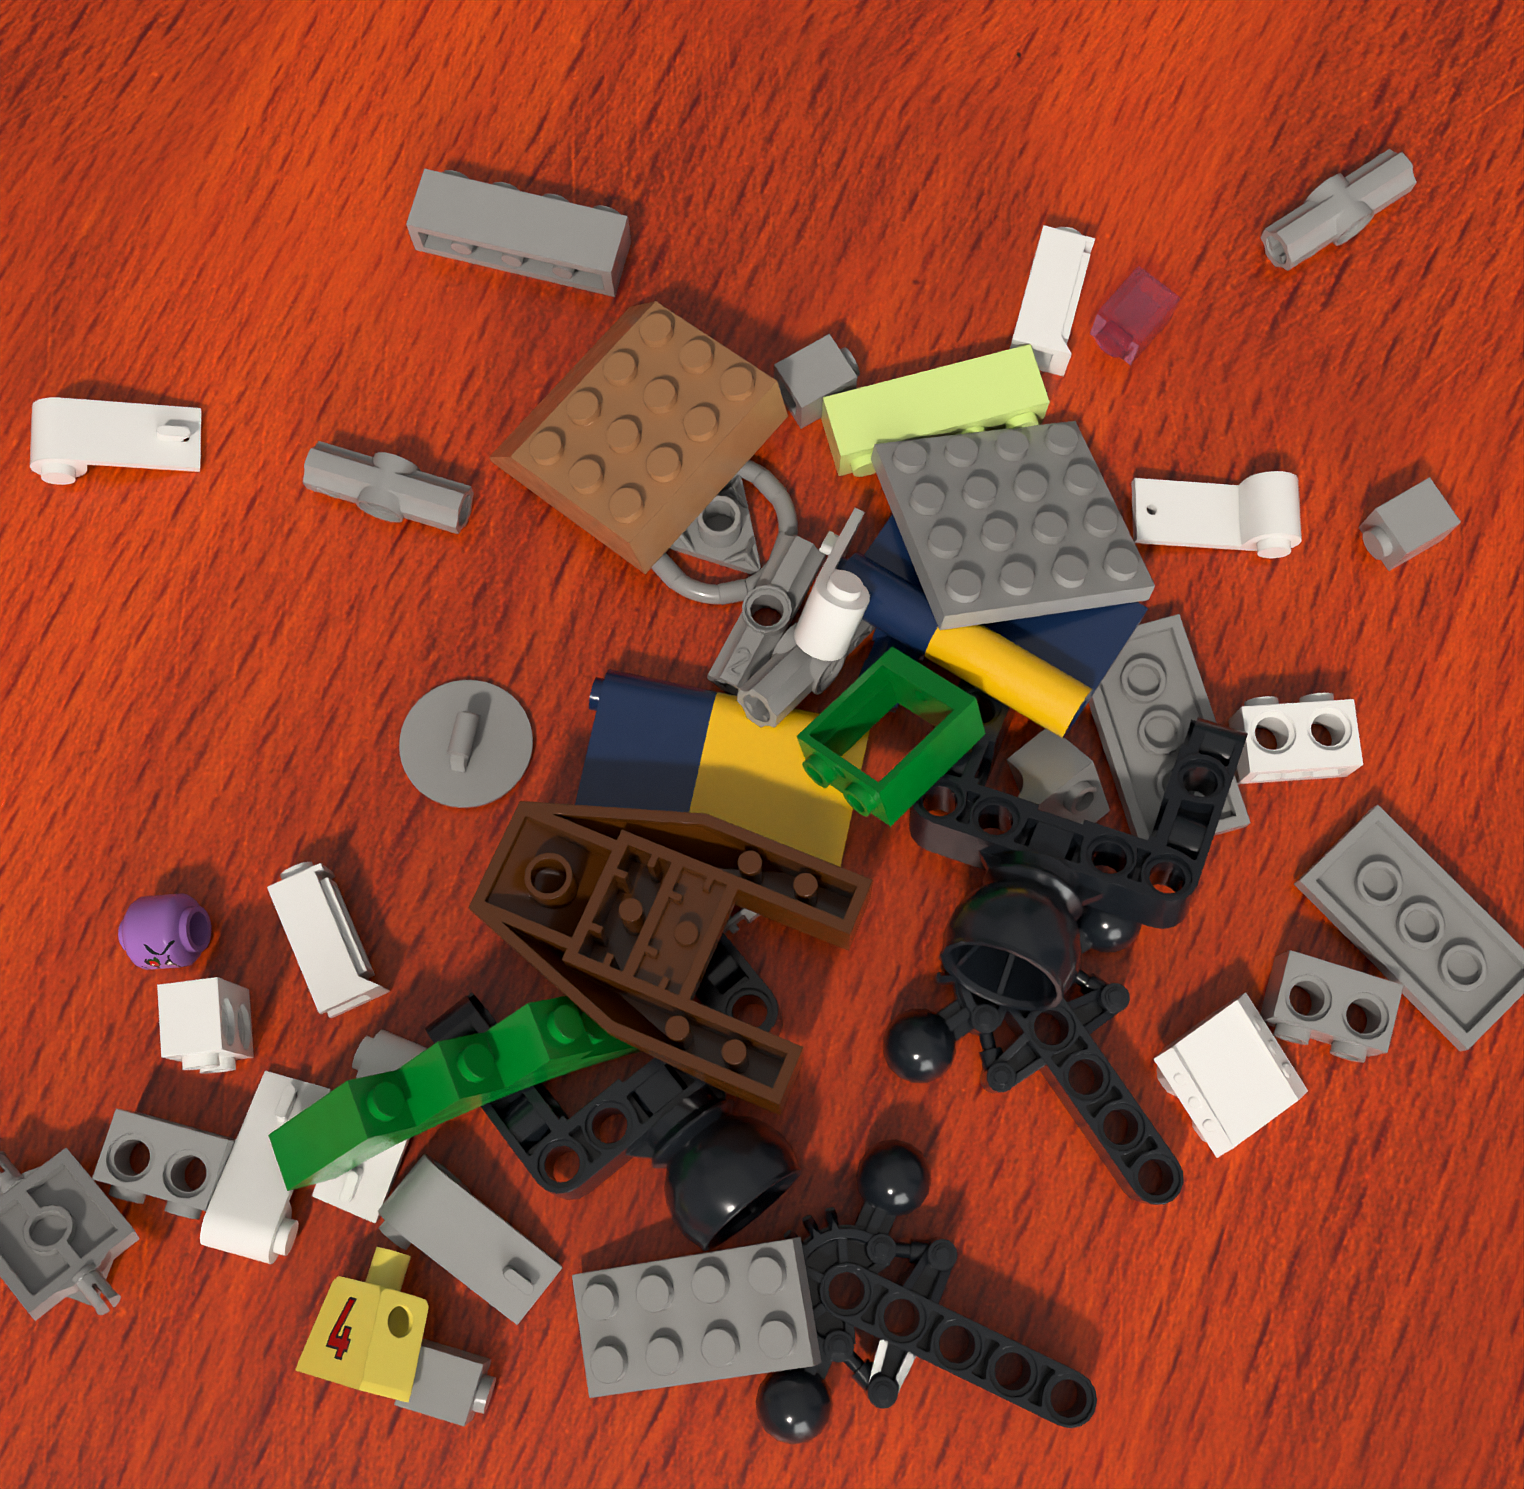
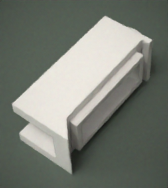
(1053, 296)
(324, 939)

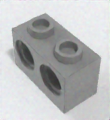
(1331, 992)
(170, 1151)

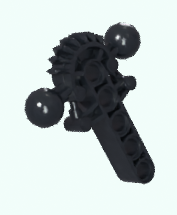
(923, 1046)
(893, 1183)

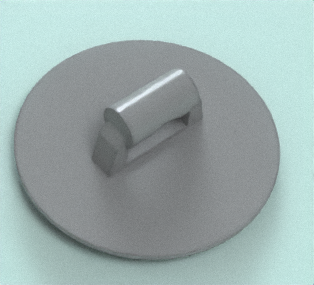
(466, 743)

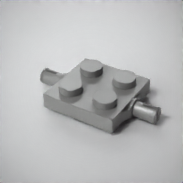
(58, 1234)

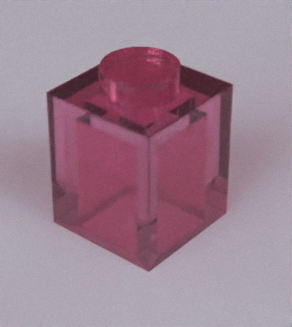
(1134, 316)

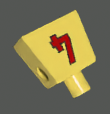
(369, 1331)

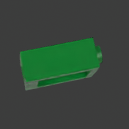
(887, 682)

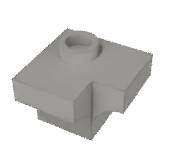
(1058, 778)

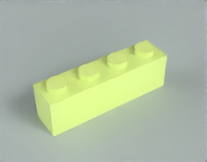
(954, 399)

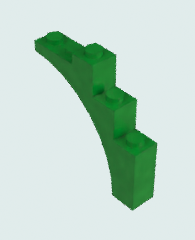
(438, 1085)

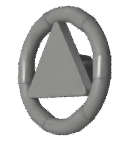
(727, 538)

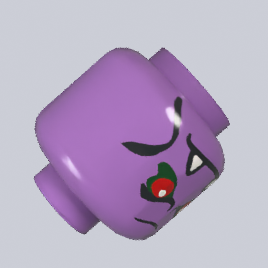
(164, 931)

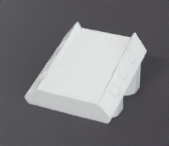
(1229, 1075)

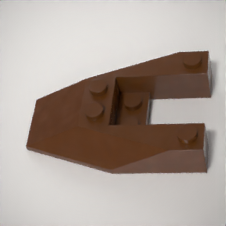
(630, 913)

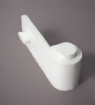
(86, 432)
(1250, 516)
(834, 602)
(369, 1183)
(251, 1202)

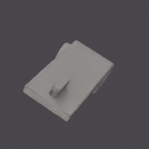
(467, 1239)

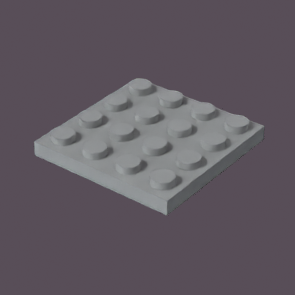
(1010, 524)

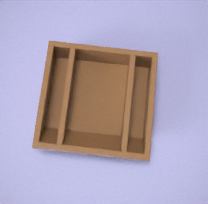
(644, 432)

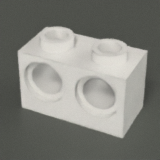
(1297, 751)
(205, 1024)

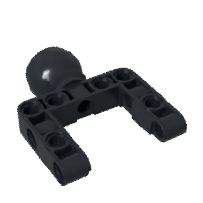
(1020, 930)
(717, 1163)

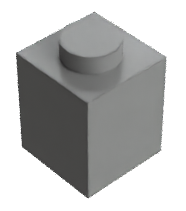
(814, 374)
(1408, 524)
(450, 1384)

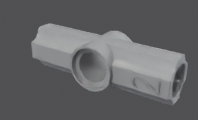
(1338, 209)
(388, 487)
(779, 588)
(790, 678)

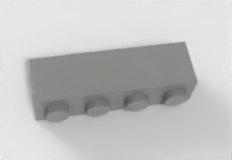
(519, 231)

